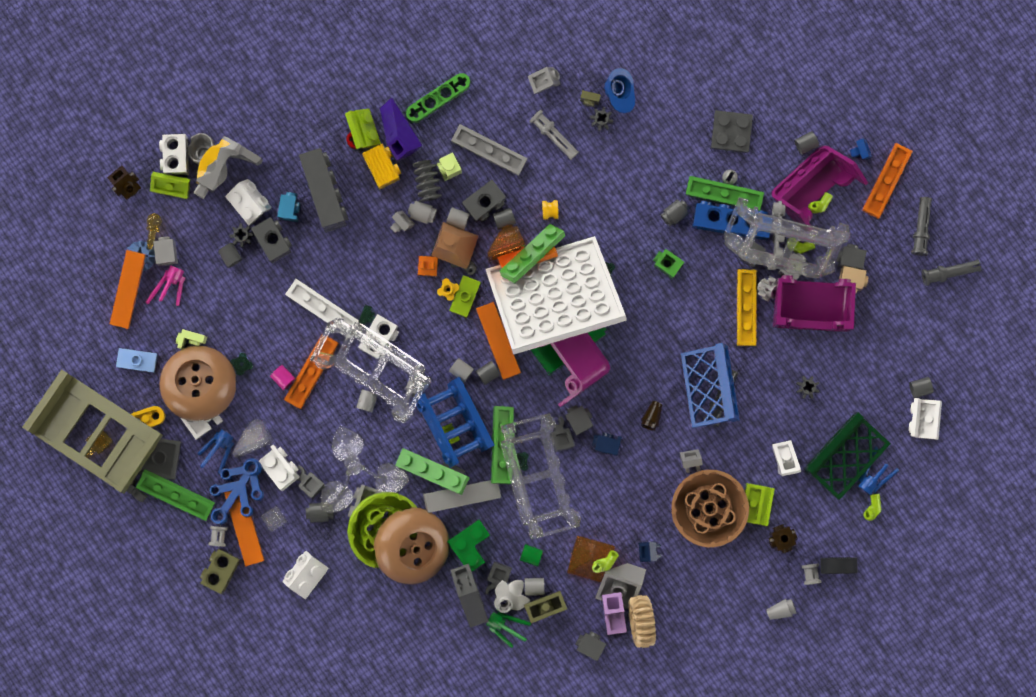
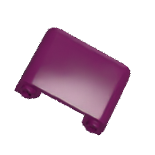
(814, 305)

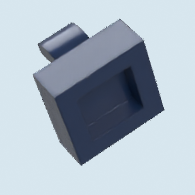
(648, 551)

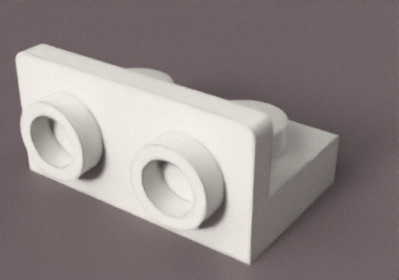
(278, 468)

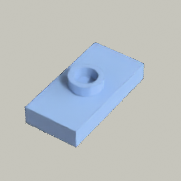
(136, 360)

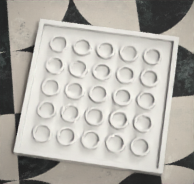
(557, 297)

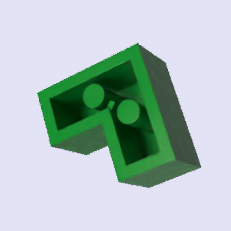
(465, 542)

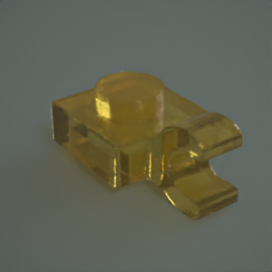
(100, 445)

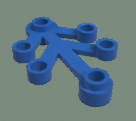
(238, 489)

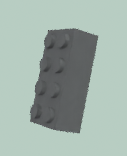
(322, 189)

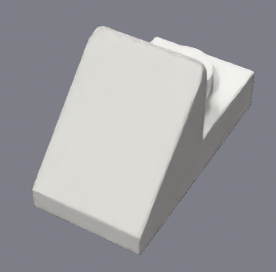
(786, 458)

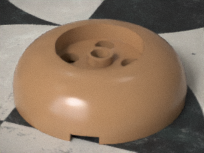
(213, 397)
(730, 518)
(395, 535)

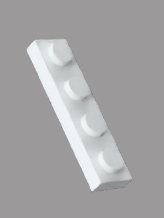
(317, 304)

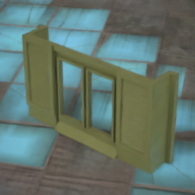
(61, 411)

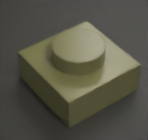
(589, 98)

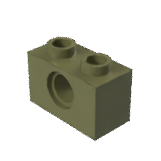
(545, 606)

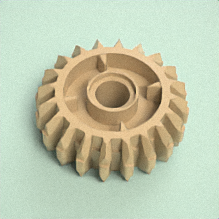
(642, 621)

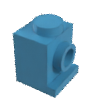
(289, 207)

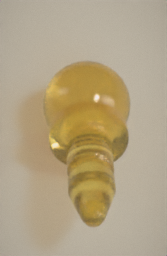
(153, 222)

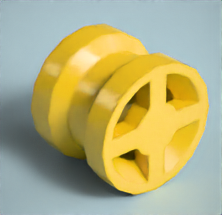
(550, 209)

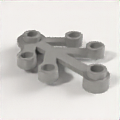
(778, 210)

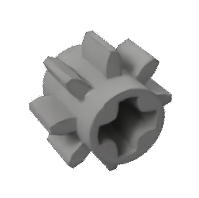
(767, 288)

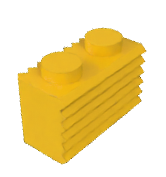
(381, 166)

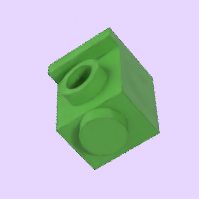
(675, 263)

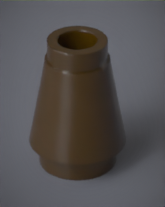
(652, 416)

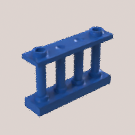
(467, 409)

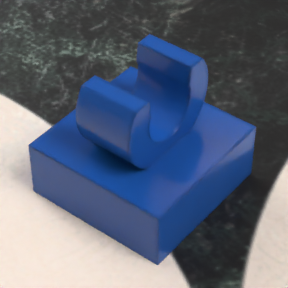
(862, 150)

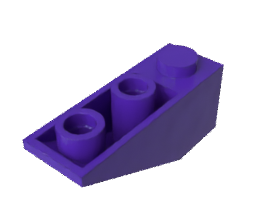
(398, 133)

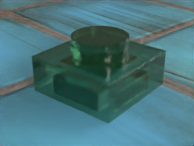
(367, 315)

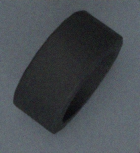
(838, 565)

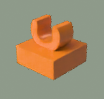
(427, 266)

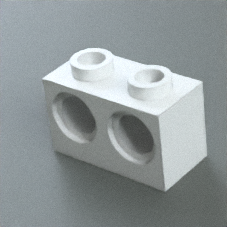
(179, 154)
(375, 327)

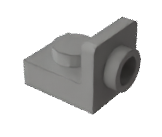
(544, 79)

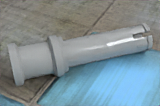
(545, 129)

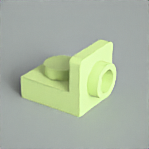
(194, 339)

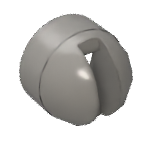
(734, 178)

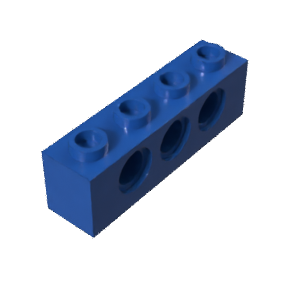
(702, 222)

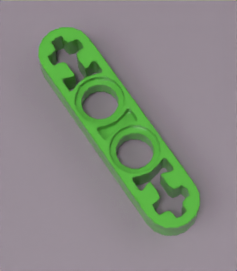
(436, 95)

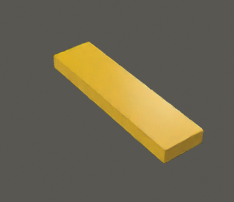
(746, 307)

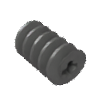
(426, 180)

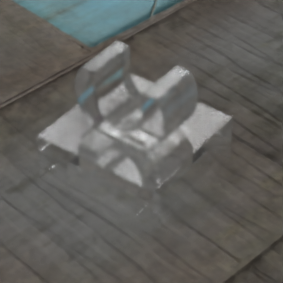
(274, 518)

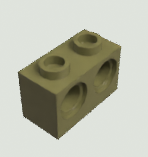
(224, 573)

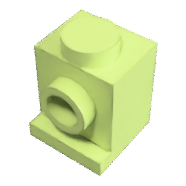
(449, 167)

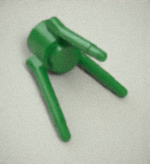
(497, 622)

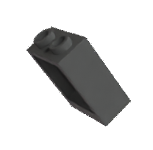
(469, 595)

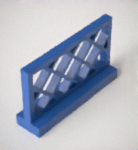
(724, 378)

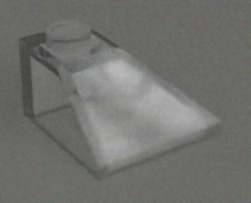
(253, 438)

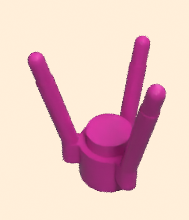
(172, 276)

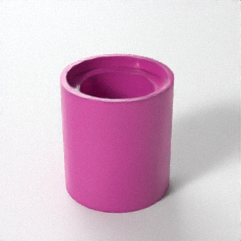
(282, 377)

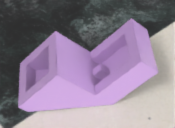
(614, 613)

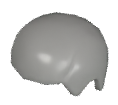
(198, 146)

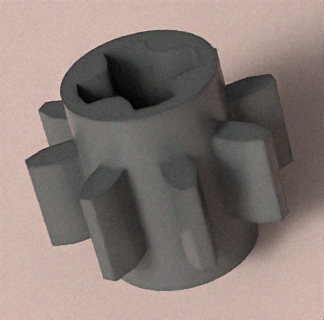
(602, 114)
(238, 232)
(808, 382)

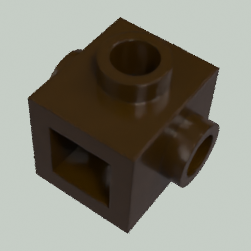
(124, 182)
(775, 538)

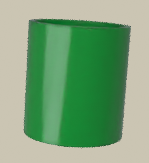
(531, 555)

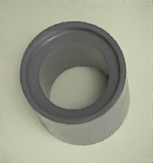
(806, 142)
(504, 218)
(230, 255)
(488, 372)
(921, 387)

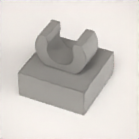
(402, 221)
(691, 459)

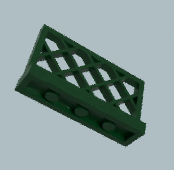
(835, 443)

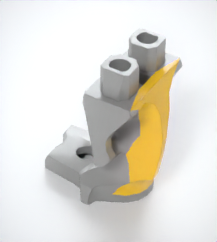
(213, 167)

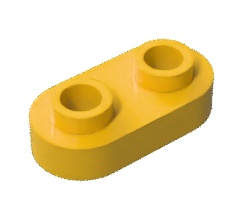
(146, 416)

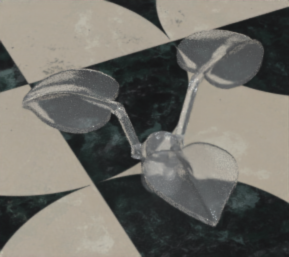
(346, 448)

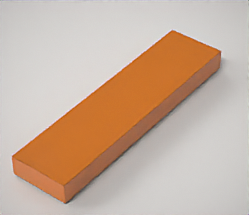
(887, 180)
(127, 289)
(498, 340)
(308, 376)
(245, 534)

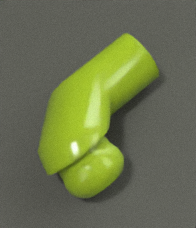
(820, 206)
(803, 247)
(874, 509)
(605, 563)

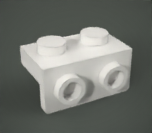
(248, 201)
(925, 418)
(305, 574)

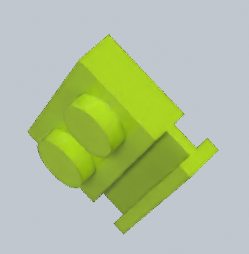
(362, 128)
(760, 503)

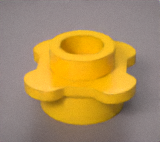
(448, 294)

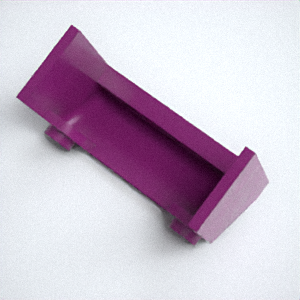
(814, 178)
(583, 361)

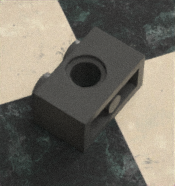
(489, 191)
(264, 231)

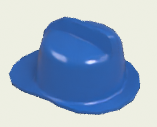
(620, 90)

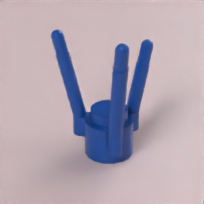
(220, 439)
(869, 483)

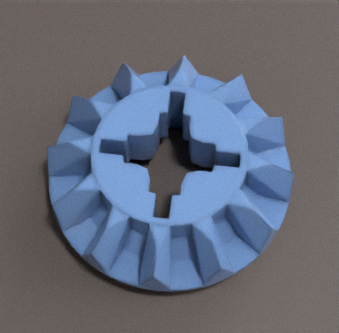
(150, 260)

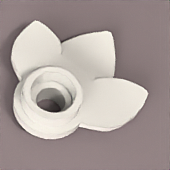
(512, 594)

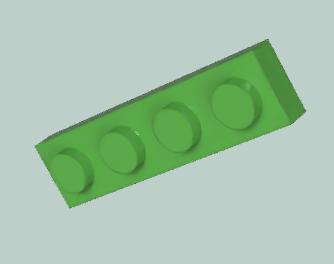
(722, 192)
(532, 253)
(501, 416)
(432, 471)
(175, 495)

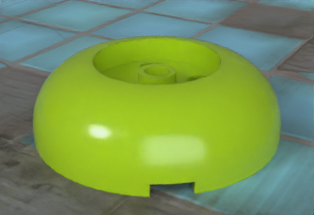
(370, 513)

